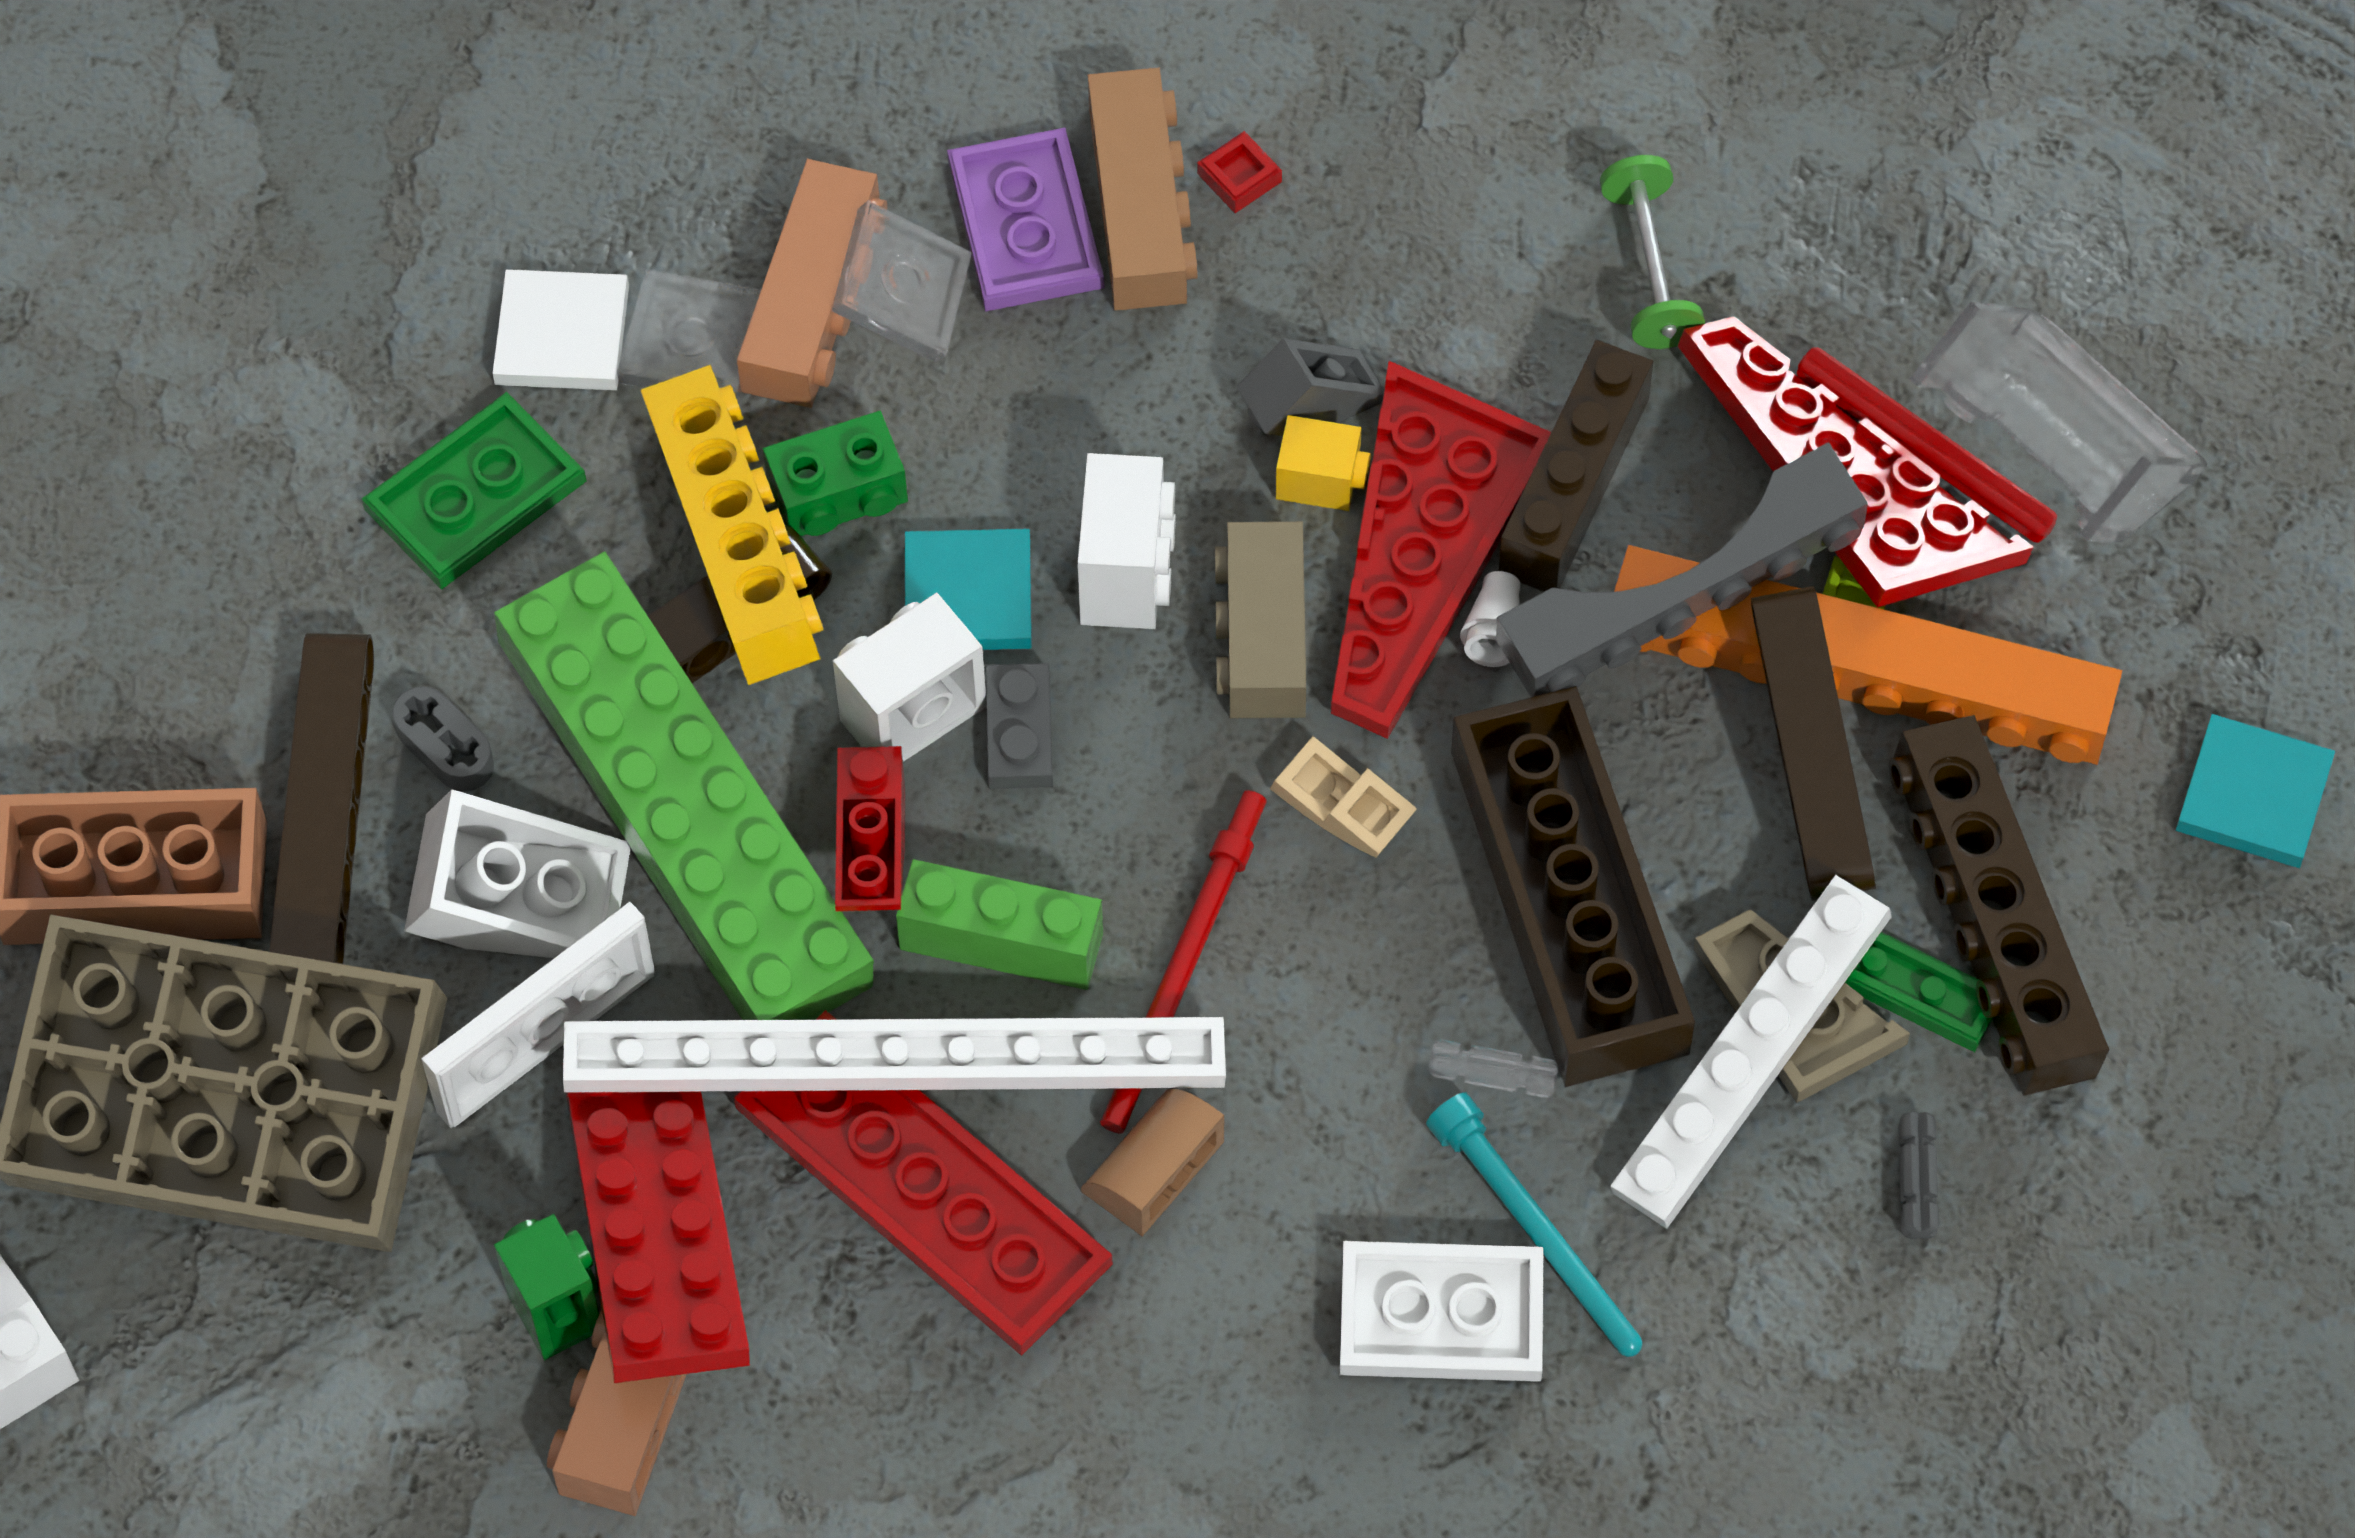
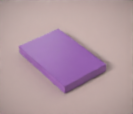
(1025, 219)

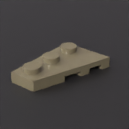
(1842, 1038)

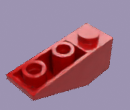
(870, 828)

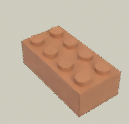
(134, 861)

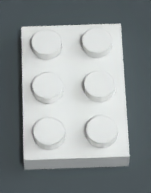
(1442, 1311)

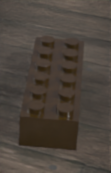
(1571, 887)

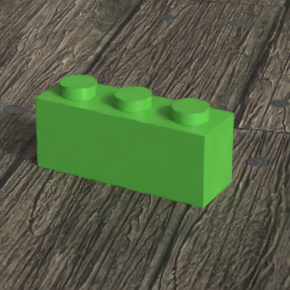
(1000, 924)

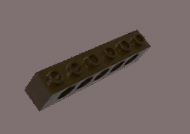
(1958, 760)

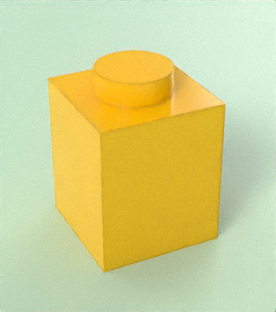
(1320, 463)

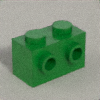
(836, 475)
(549, 1283)

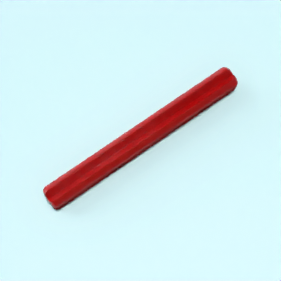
(1930, 445)

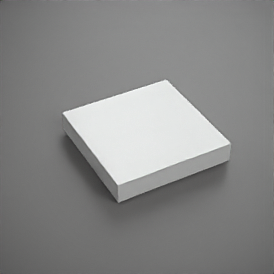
(561, 329)

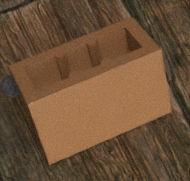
(1157, 1159)

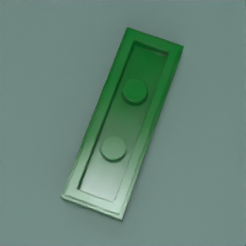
(1921, 991)

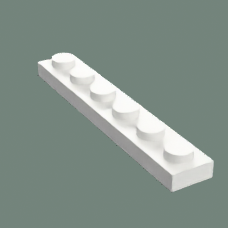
(1751, 1051)

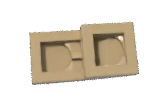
(1341, 800)

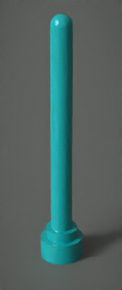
(1460, 1126)

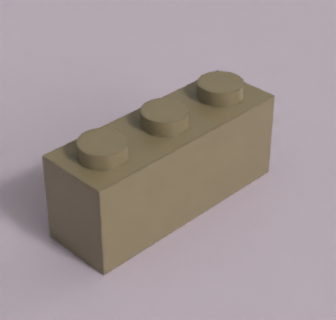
(1262, 620)

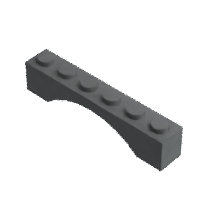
(1573, 633)

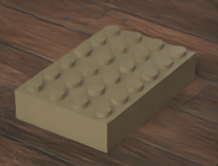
(220, 1082)

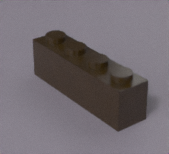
(1576, 466)

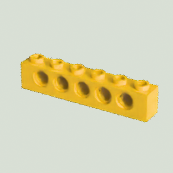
(731, 526)

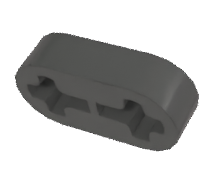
(433, 747)

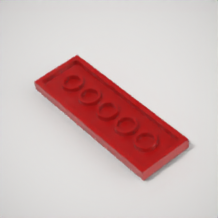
(939, 1201)
(657, 1234)

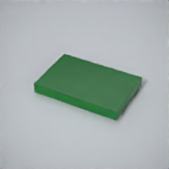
(474, 490)

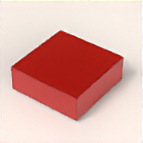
(1239, 172)

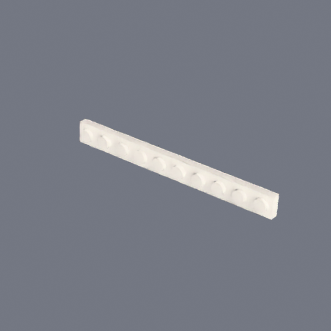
(893, 1054)

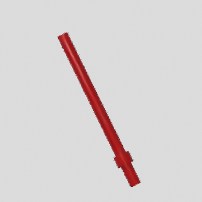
(1229, 855)

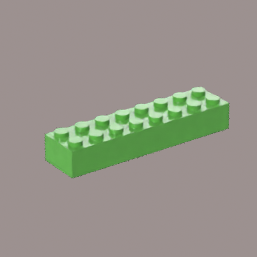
(683, 797)

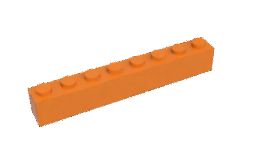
(1911, 667)

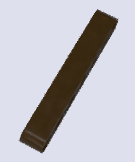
(323, 797)

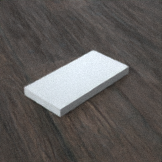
(530, 1019)

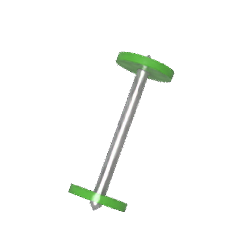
(1637, 182)

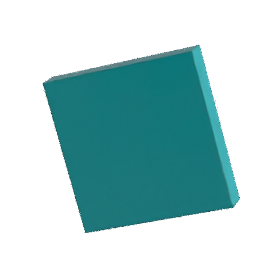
(979, 577)
(2255, 791)

